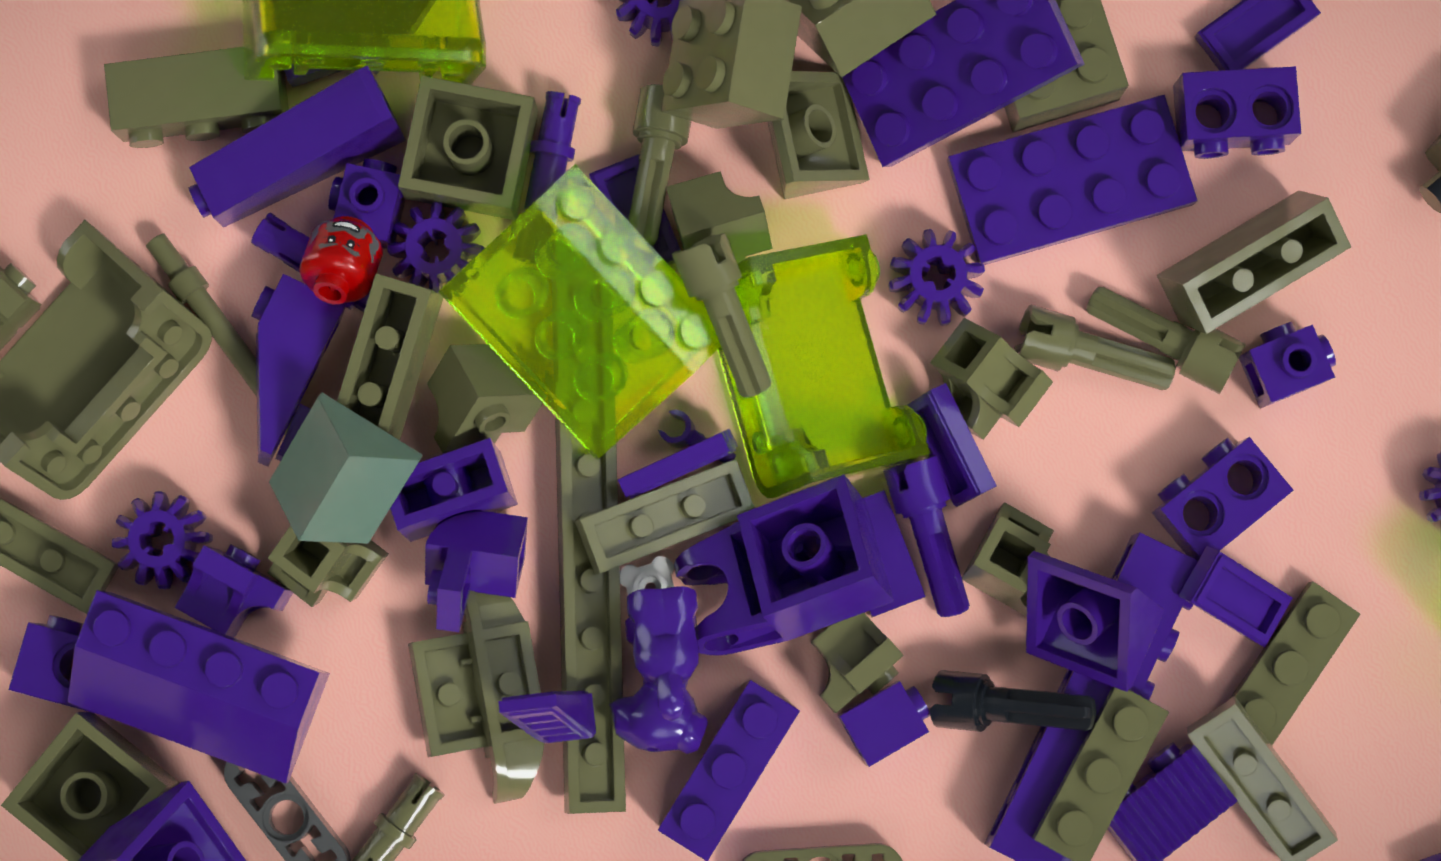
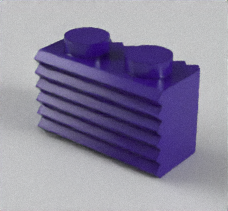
(1169, 804)

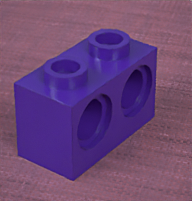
(1233, 97)
(1228, 510)

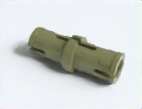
(398, 826)

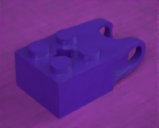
(788, 569)

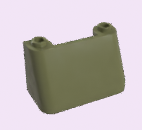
(92, 367)

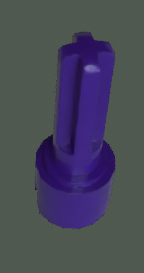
(920, 494)

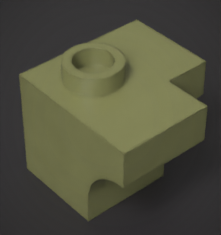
(709, 208)
(988, 378)
(478, 397)
(1002, 556)
(320, 567)
(856, 659)

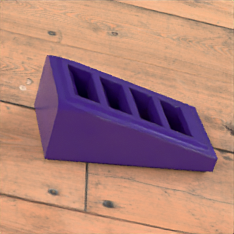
(552, 715)

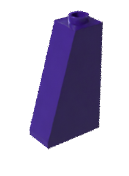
(296, 149)

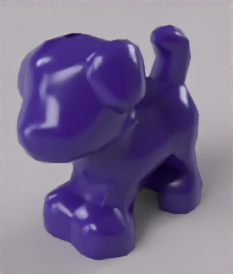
(666, 655)

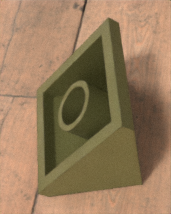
(819, 138)

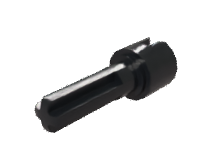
(979, 702)

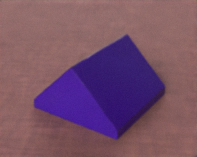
(1088, 621)

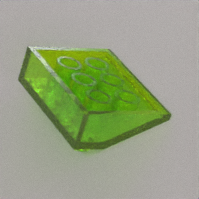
(584, 312)

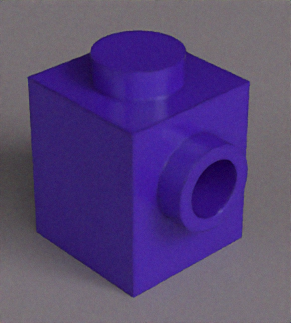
(371, 196)
(1287, 363)

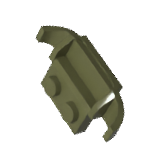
(464, 679)

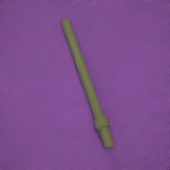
(190, 288)

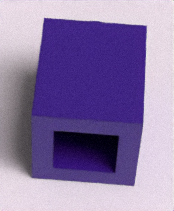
(886, 722)

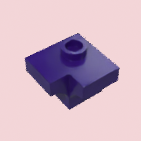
(229, 589)

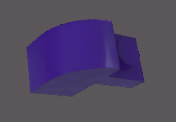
(474, 554)

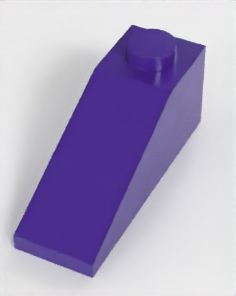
(289, 347)

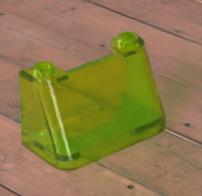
(360, 33)
(826, 389)

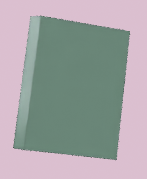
(340, 475)

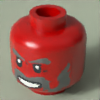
(341, 260)

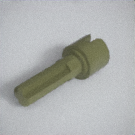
(659, 138)
(711, 276)
(1055, 341)
(1200, 356)

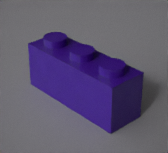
(728, 770)

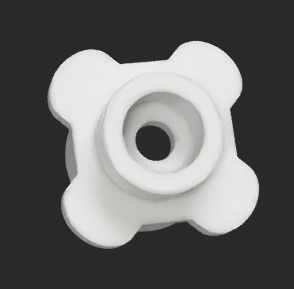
(657, 572)

